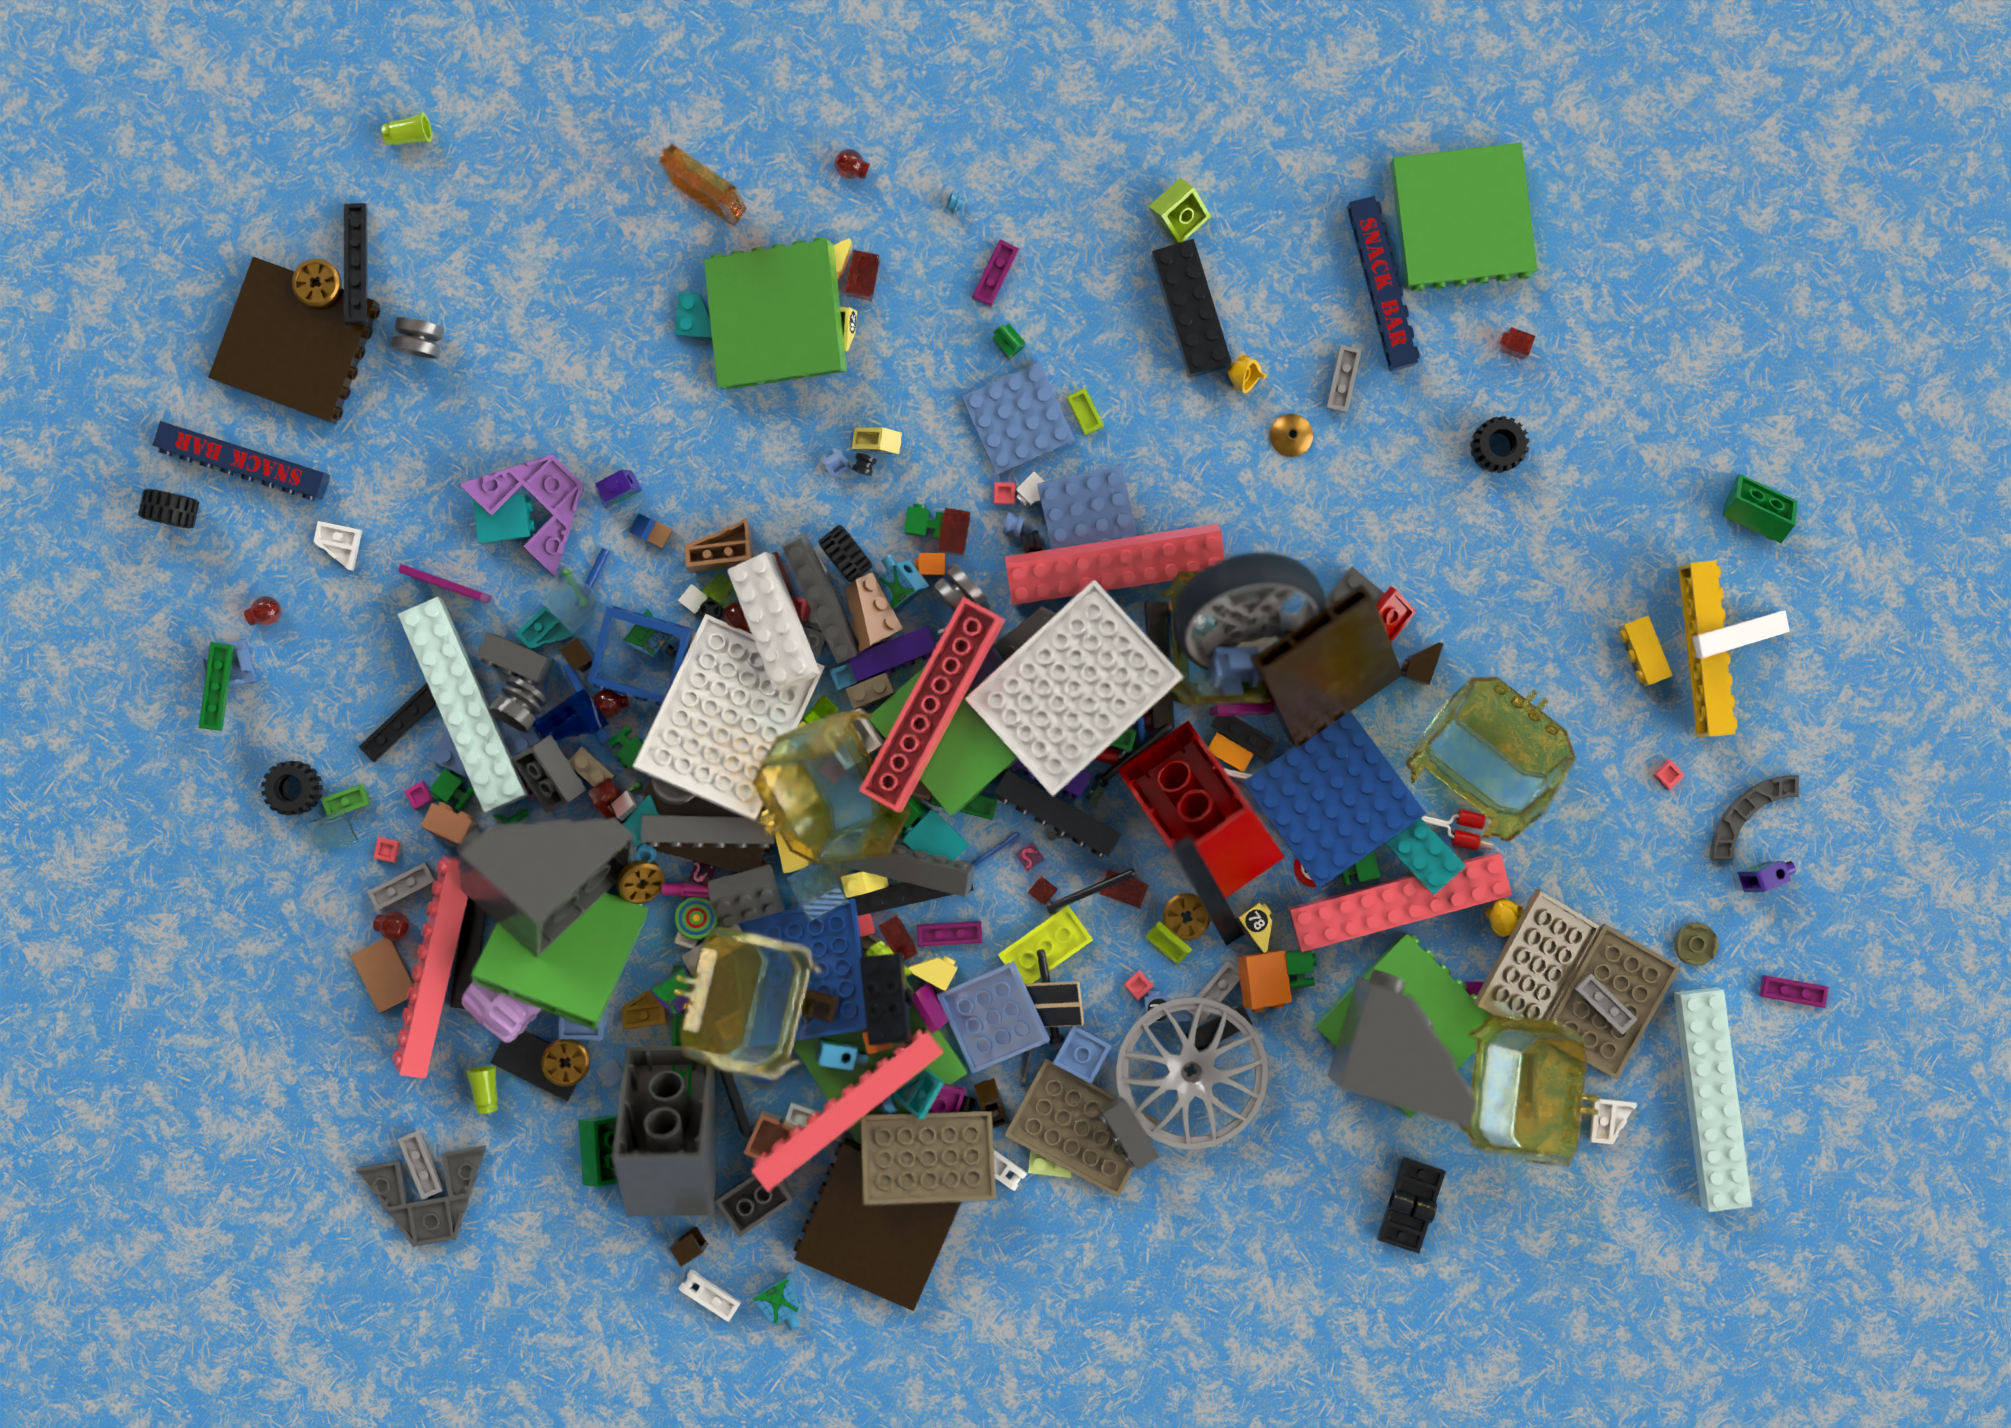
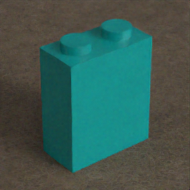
(508, 523)
(935, 836)

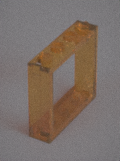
(702, 184)

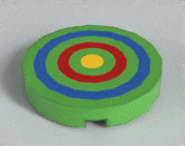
(695, 918)

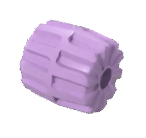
(498, 1012)

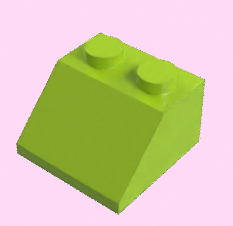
(1180, 210)

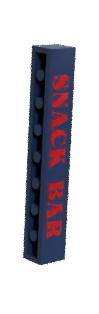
(1382, 283)
(241, 460)

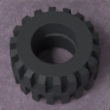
(1517, 441)
(168, 508)
(845, 553)
(275, 782)

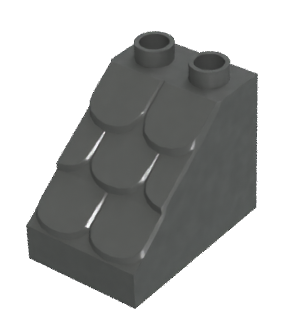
(542, 873)
(1395, 1056)
(666, 1137)

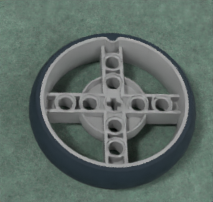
(1246, 601)

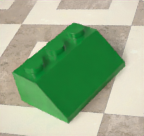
(1760, 509)
(597, 1150)

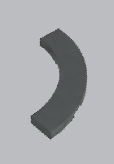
(1744, 807)

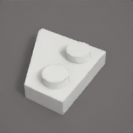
(339, 542)
(1610, 1119)

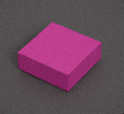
(419, 795)

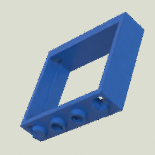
(643, 620)

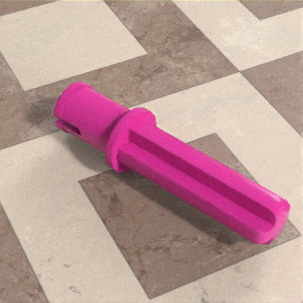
(683, 889)

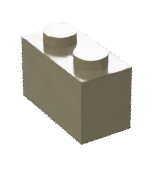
(871, 691)
(591, 767)

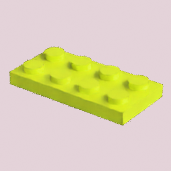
(1058, 936)

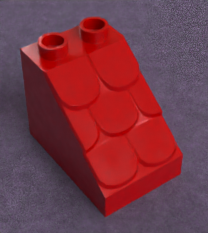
(1193, 796)

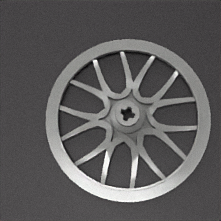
(1196, 1083)

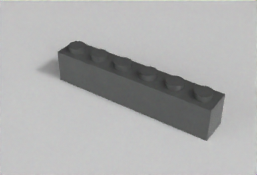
(821, 597)
(704, 829)
(919, 869)

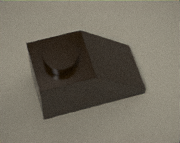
(1422, 664)
(990, 1100)

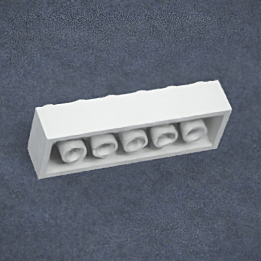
(773, 621)

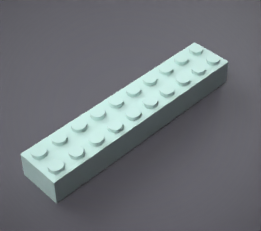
(463, 704)
(1712, 1099)

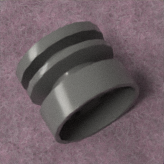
(519, 702)

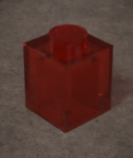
(1516, 343)

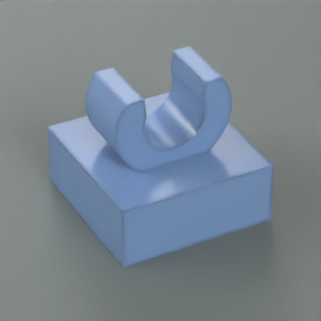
(835, 463)

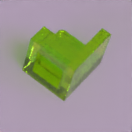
(719, 588)
(821, 709)

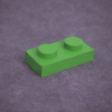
(346, 800)

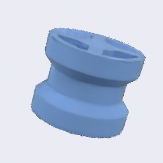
(1013, 524)

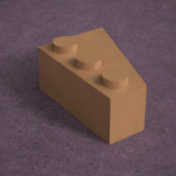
(721, 549)
(871, 612)

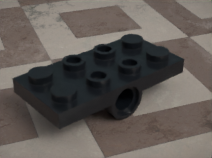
(886, 999)
(1411, 1205)

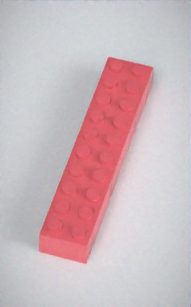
(1112, 563)
(932, 705)
(1396, 903)
(432, 971)
(847, 1109)

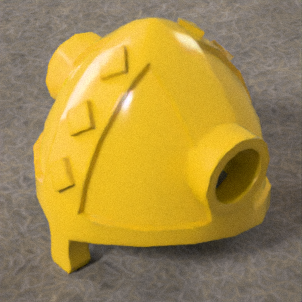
(1245, 373)
(1504, 916)

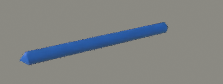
(996, 849)

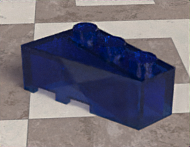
(571, 718)

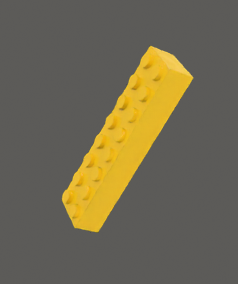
(1710, 674)

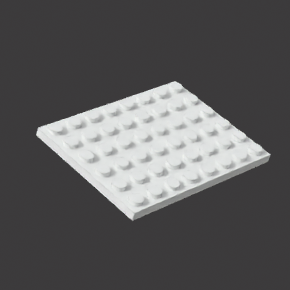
(1074, 688)
(721, 720)

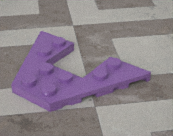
(551, 486)

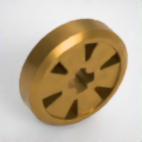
(317, 296)
(630, 877)
(1173, 920)
(565, 1075)

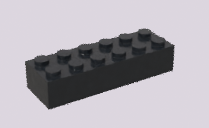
(1191, 308)
(1057, 813)

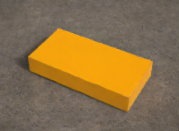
(1230, 752)

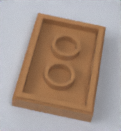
(383, 974)

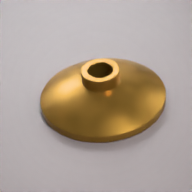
(1283, 442)

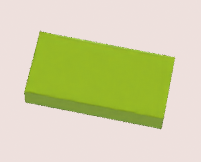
(1085, 412)
(1168, 943)

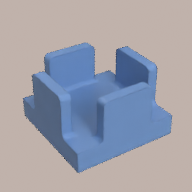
(1231, 667)
(241, 669)
(573, 1030)
(1082, 1053)

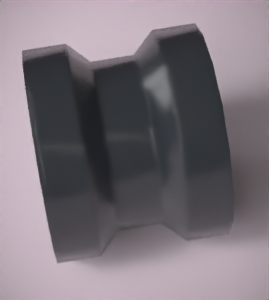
(864, 464)
(1031, 541)
(708, 607)

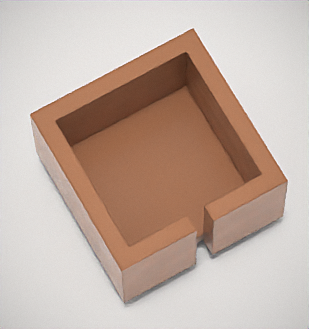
(448, 825)
(766, 1133)

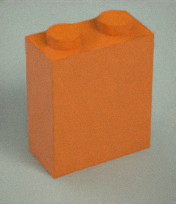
(1264, 980)

